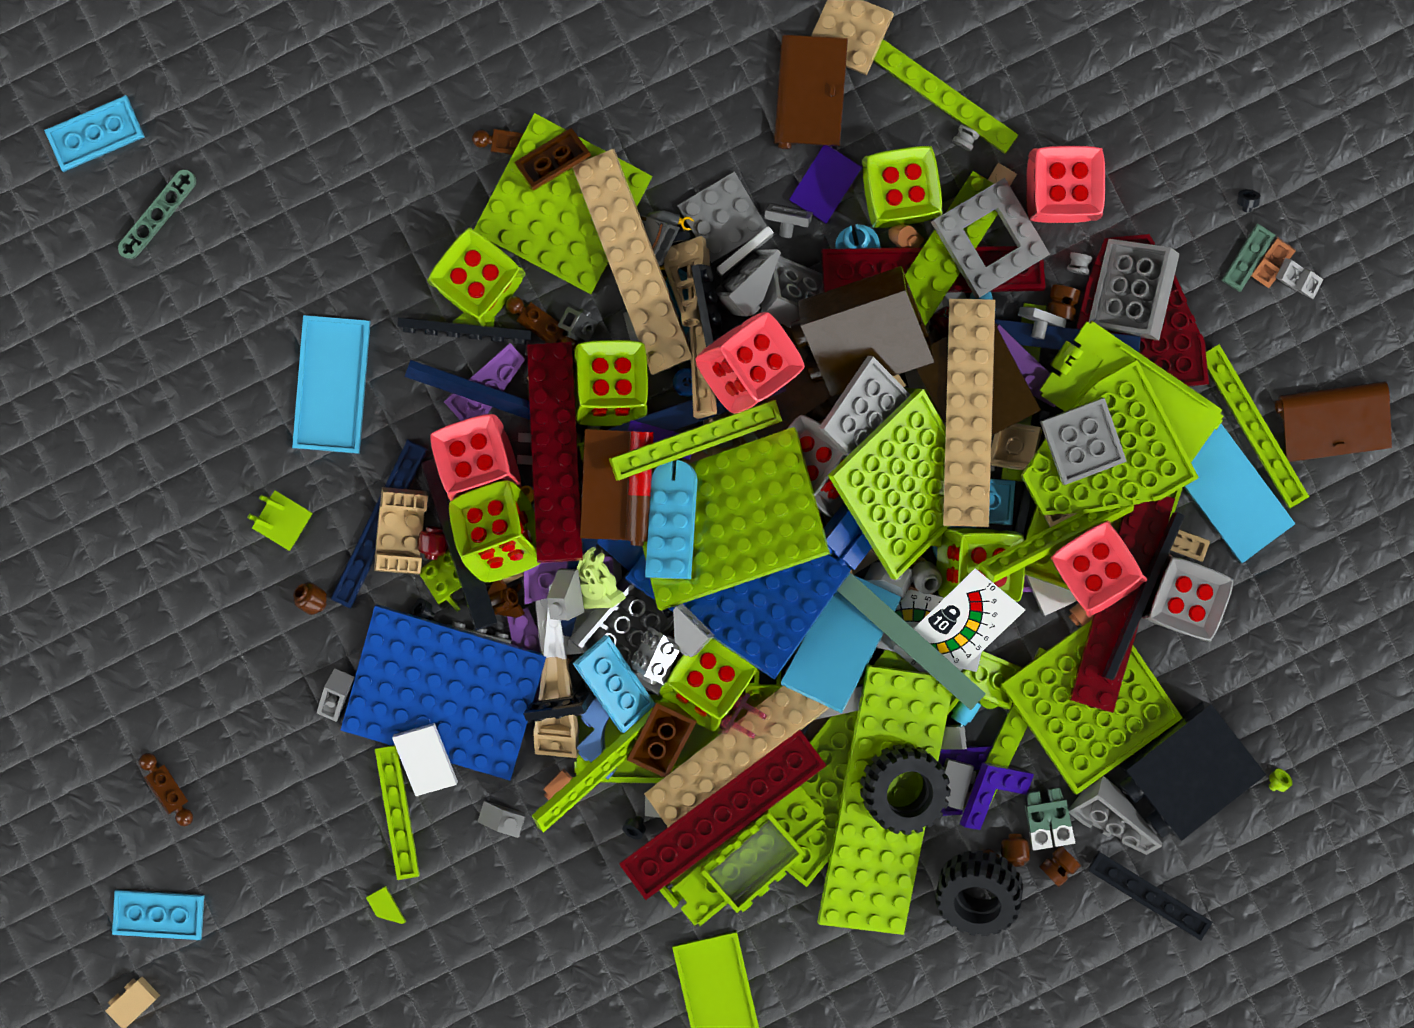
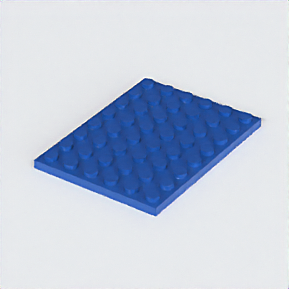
(765, 615)
(446, 676)

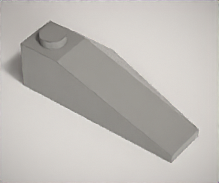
(1109, 810)

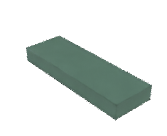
(1248, 257)

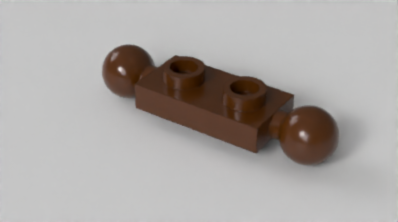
(500, 141)
(538, 322)
(166, 789)

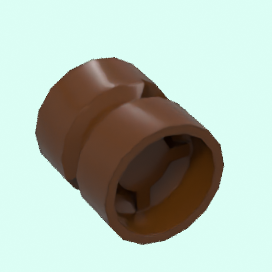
(1066, 309)
(1067, 862)

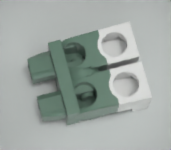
(1048, 813)

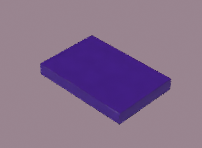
(825, 183)

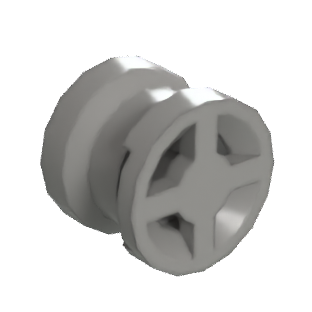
(965, 137)
(1080, 261)

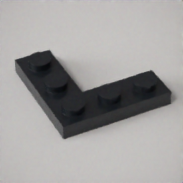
(559, 707)

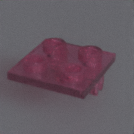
(728, 721)

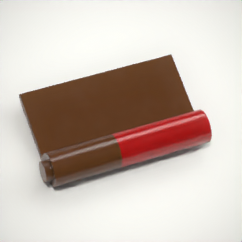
(613, 506)

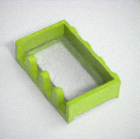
(753, 862)

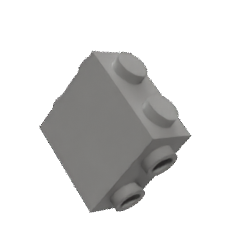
(655, 656)

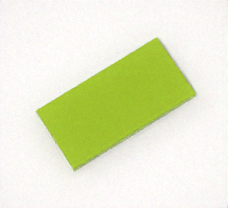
(715, 982)

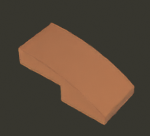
(1272, 261)

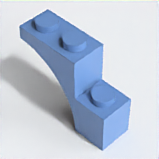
(594, 743)

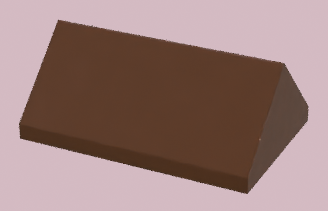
(552, 159)
(662, 738)

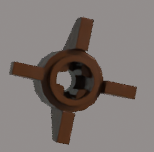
(505, 599)

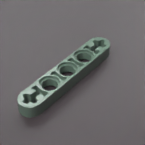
(147, 220)

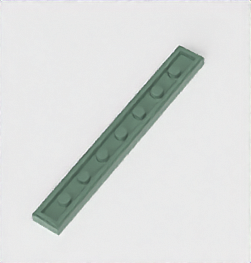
(911, 641)

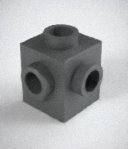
(582, 325)

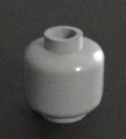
(926, 577)

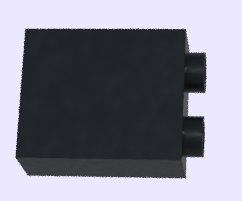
(1190, 772)

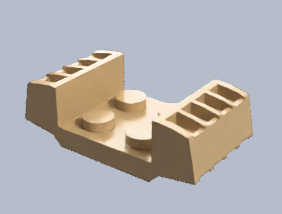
(399, 529)

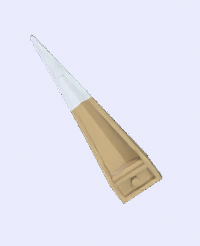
(555, 735)

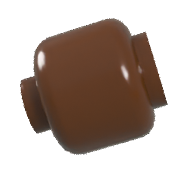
(310, 598)
(1015, 850)

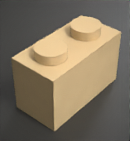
(132, 1003)

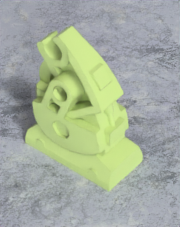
(597, 583)

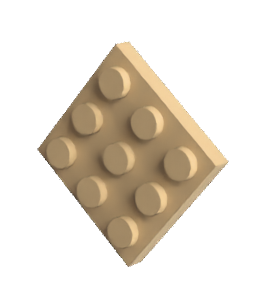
(860, 23)

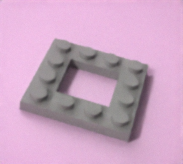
(951, 232)

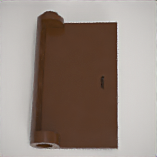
(808, 77)
(1329, 416)

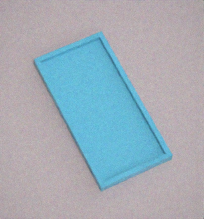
(331, 384)
(1236, 497)
(836, 651)

